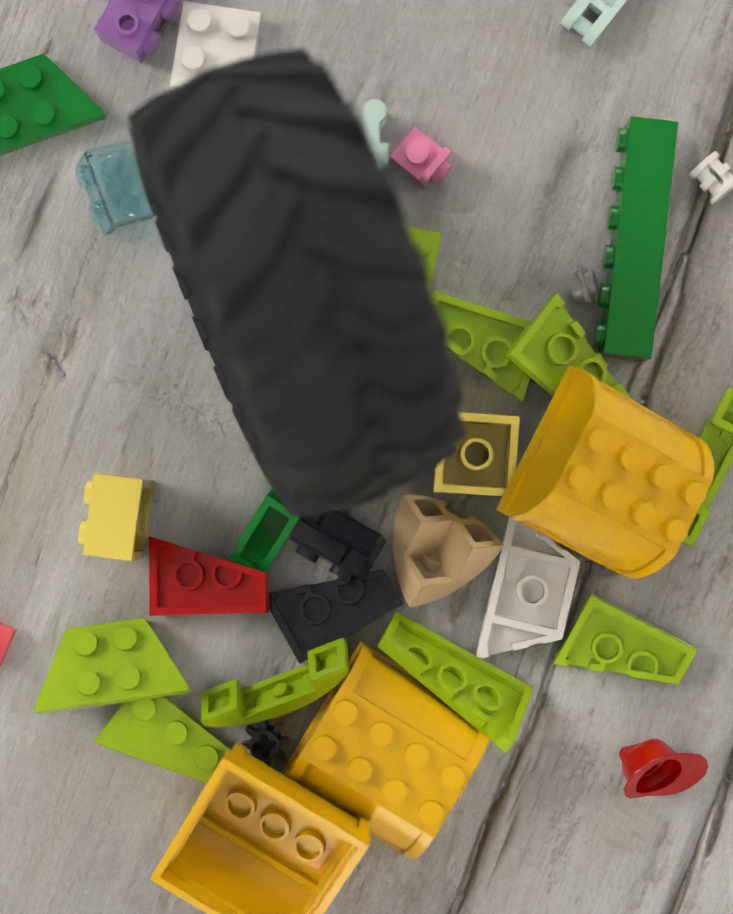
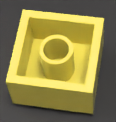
(483, 458)
(116, 517)

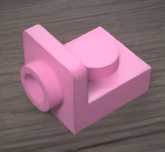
(422, 158)

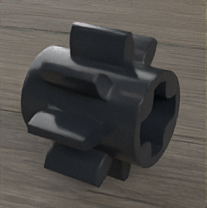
(273, 734)

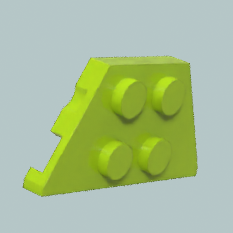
(109, 667)

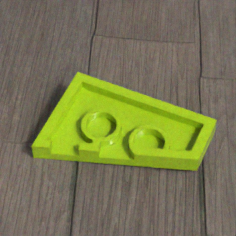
(620, 642)

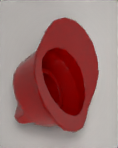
(658, 770)

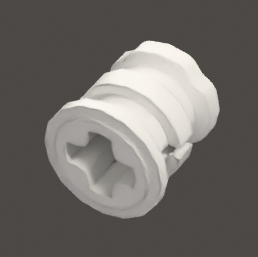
(711, 181)

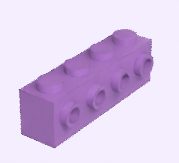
(135, 25)

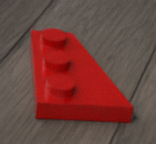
(200, 583)

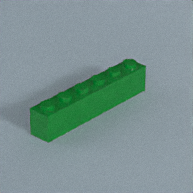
(637, 239)

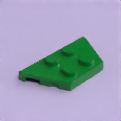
(40, 104)

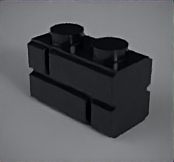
(338, 541)

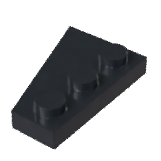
(331, 610)

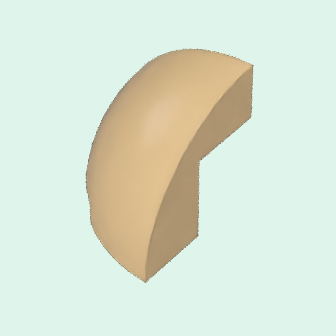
(438, 549)

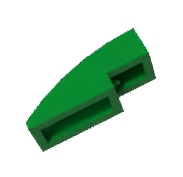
(264, 534)

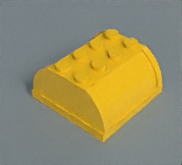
(609, 478)
(387, 752)
(261, 844)

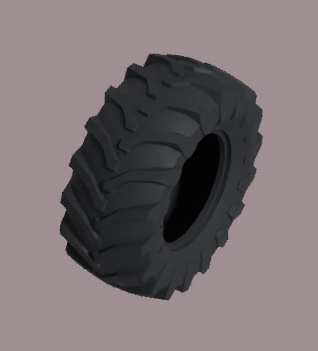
(301, 279)

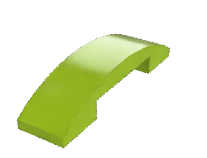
(719, 437)
(234, 705)

